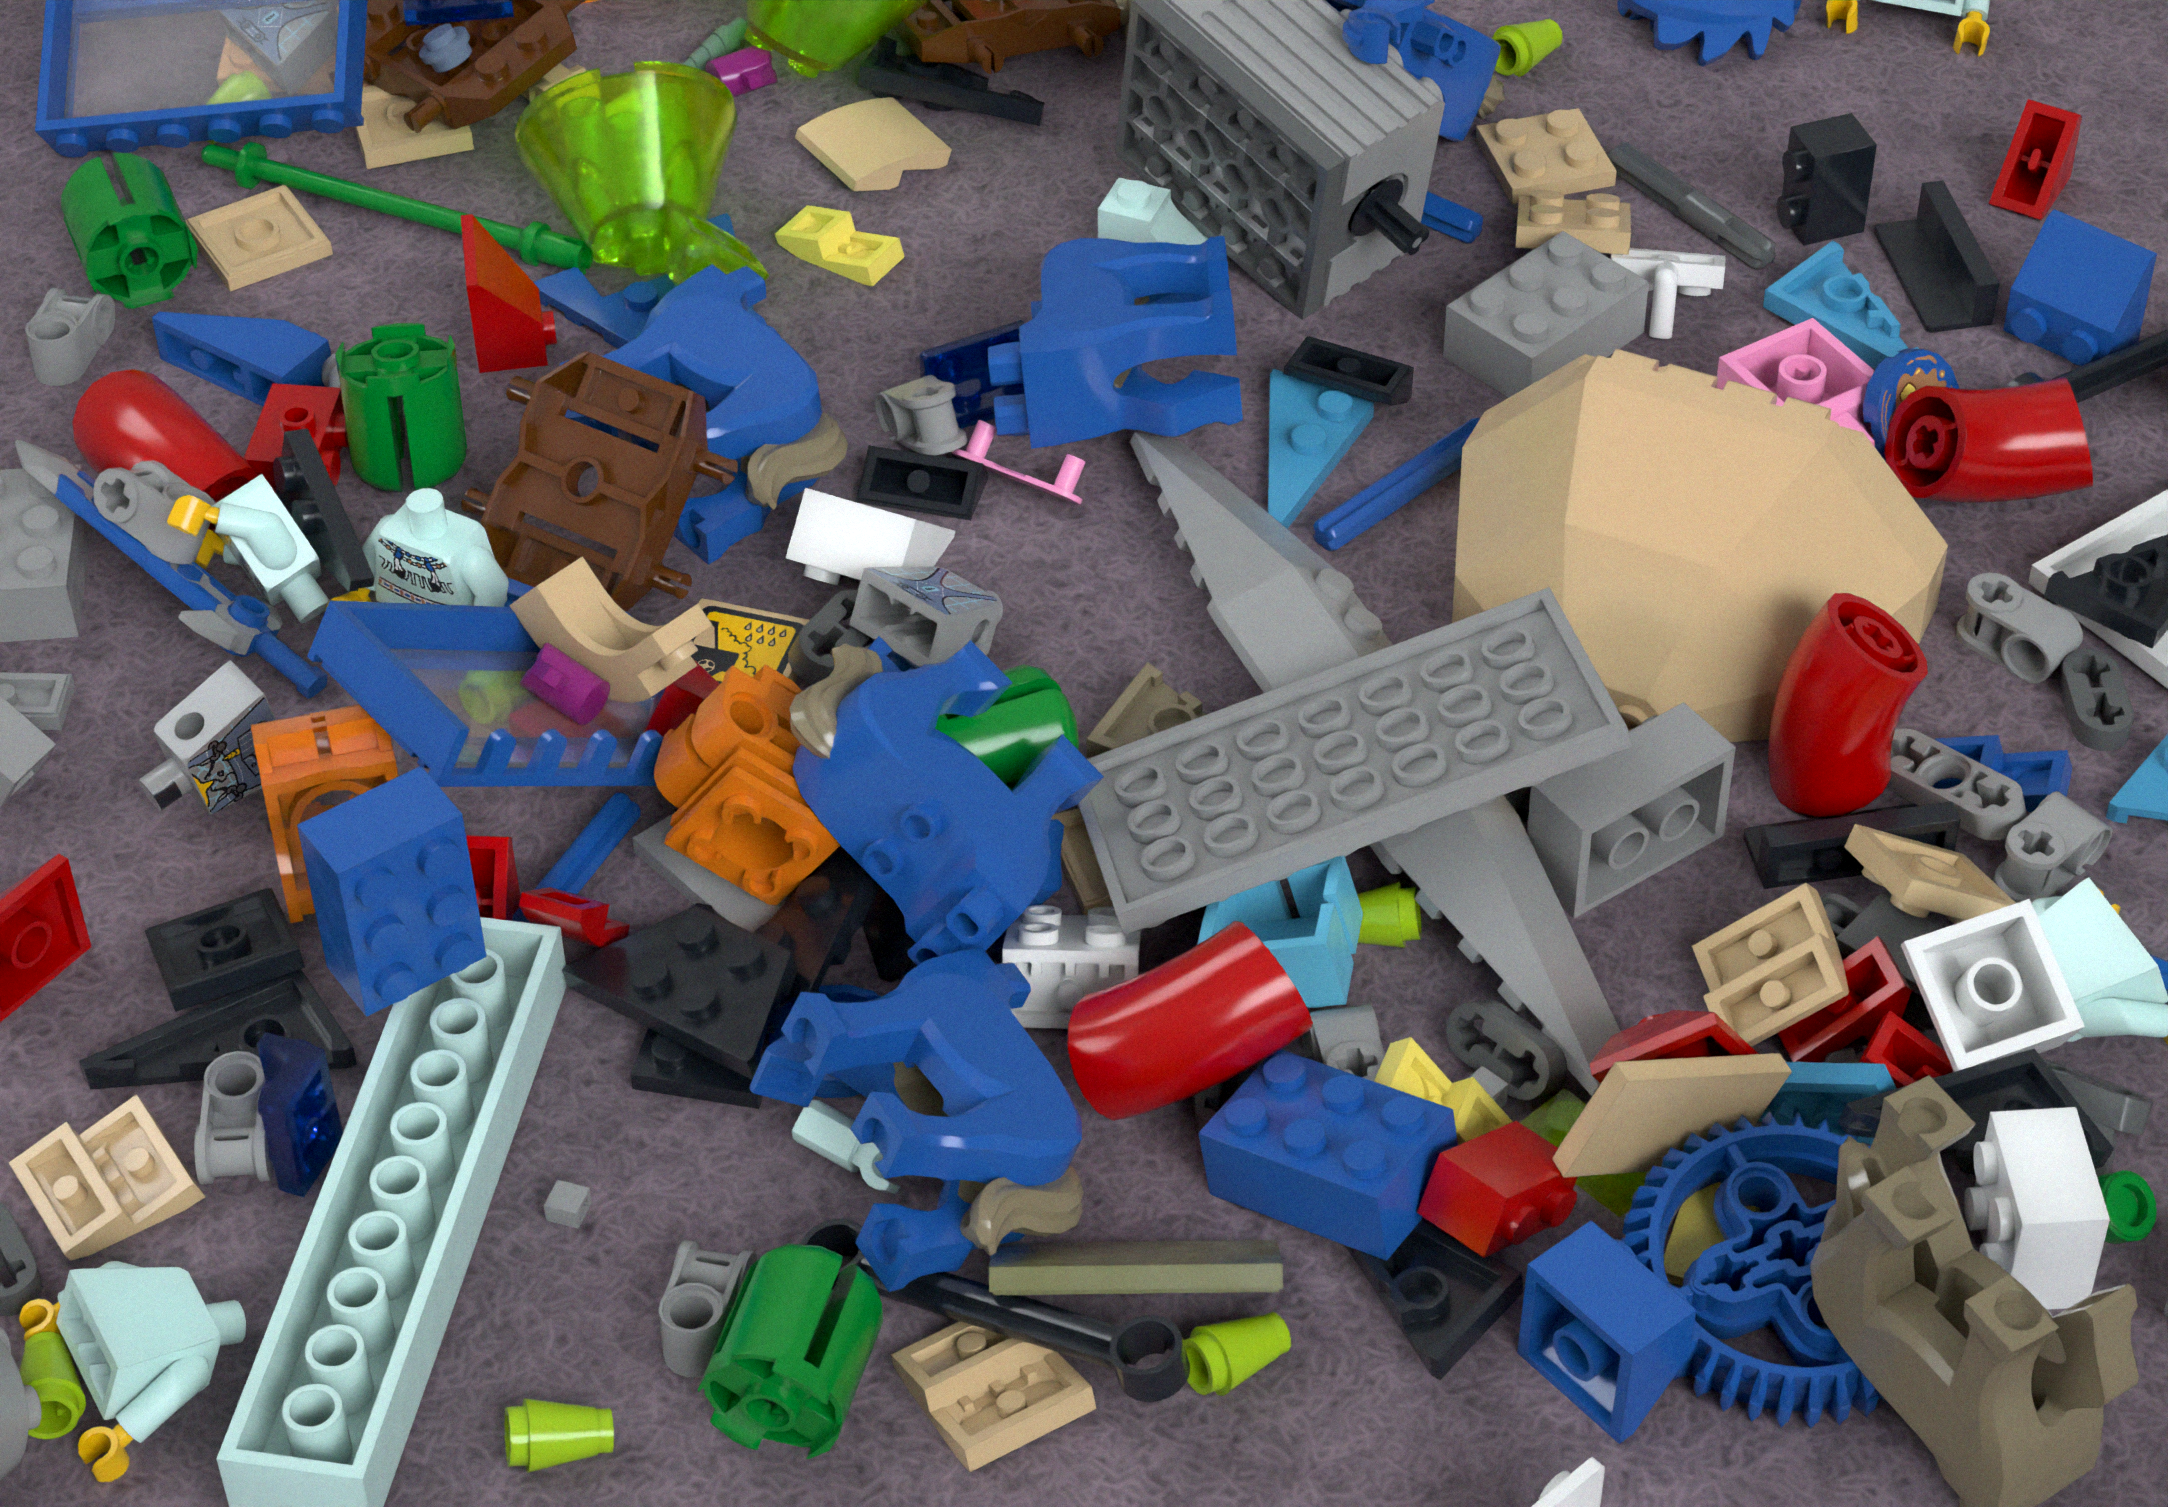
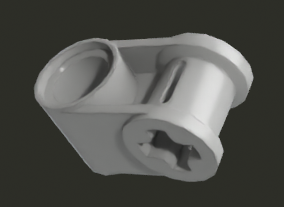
(68, 335)
(921, 416)
(141, 505)
(2020, 630)
(2050, 848)
(1346, 1040)
(230, 1130)
(699, 1304)

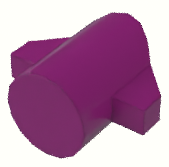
(744, 70)
(566, 685)

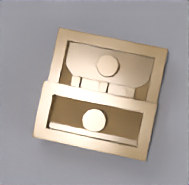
(872, 143)
(1773, 966)
(106, 1179)
(990, 1390)

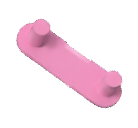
(1064, 483)

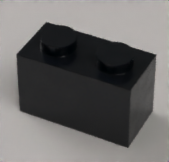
(1826, 179)

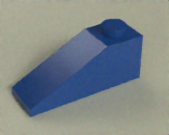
(241, 351)

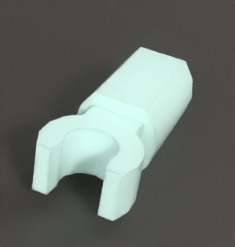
(829, 1135)

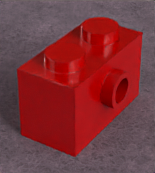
(299, 408)
(1498, 1190)

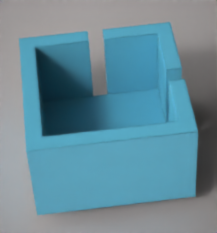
(1309, 948)

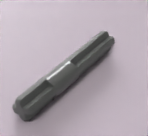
(1692, 206)

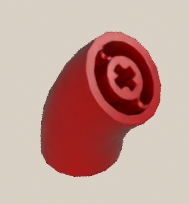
(141, 418)
(1989, 443)
(1841, 708)
(1184, 1025)

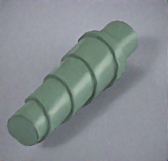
(719, 43)

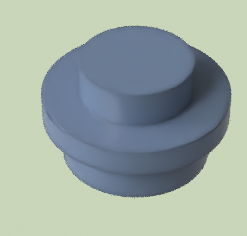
(445, 47)

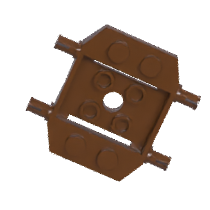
(1006, 29)
(503, 62)
(636, 489)

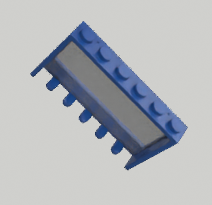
(197, 71)
(453, 698)

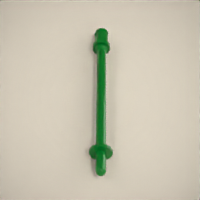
(534, 243)

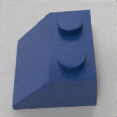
(2080, 291)
(1603, 1328)

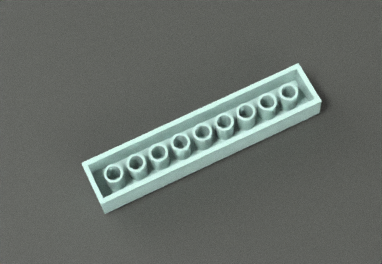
(394, 1232)

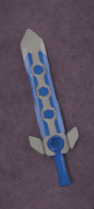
(233, 622)

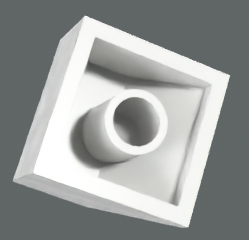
(847, 536)
(1993, 986)

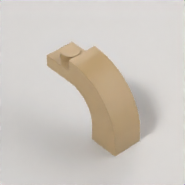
(587, 625)

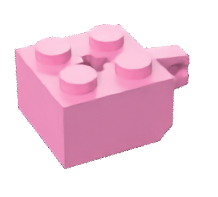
(1806, 366)

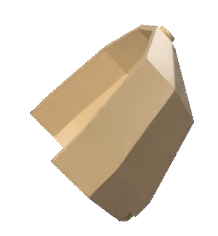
(1684, 530)

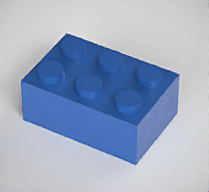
(393, 890)
(1326, 1152)

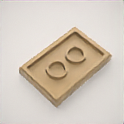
(1659, 1103)

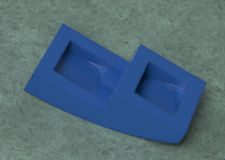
(2035, 772)

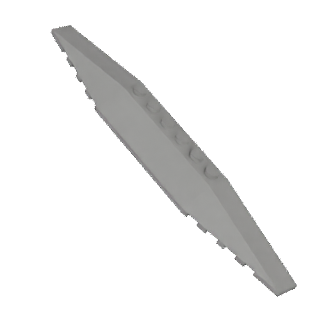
(1477, 867)

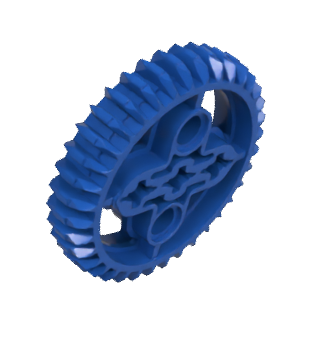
(1759, 1269)

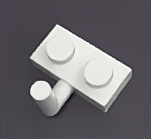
(1672, 273)

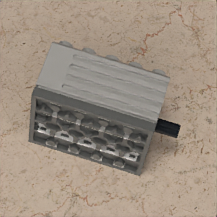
(1279, 139)

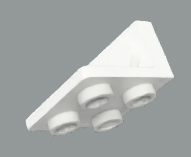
(1067, 959)

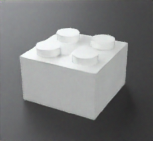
(2039, 1203)

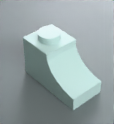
(1143, 215)

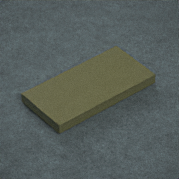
(1136, 1267)

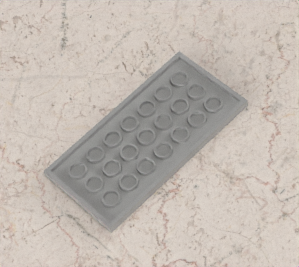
(1346, 759)

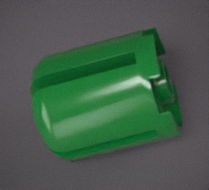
(144, 221)
(425, 374)
(1016, 725)
(793, 1349)

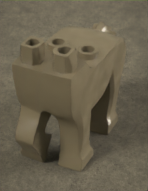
(1948, 1333)

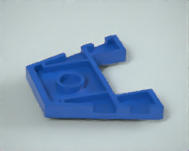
(615, 316)

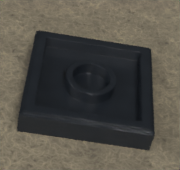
(224, 949)

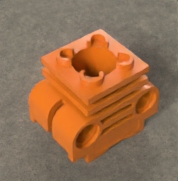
(306, 759)
(739, 790)

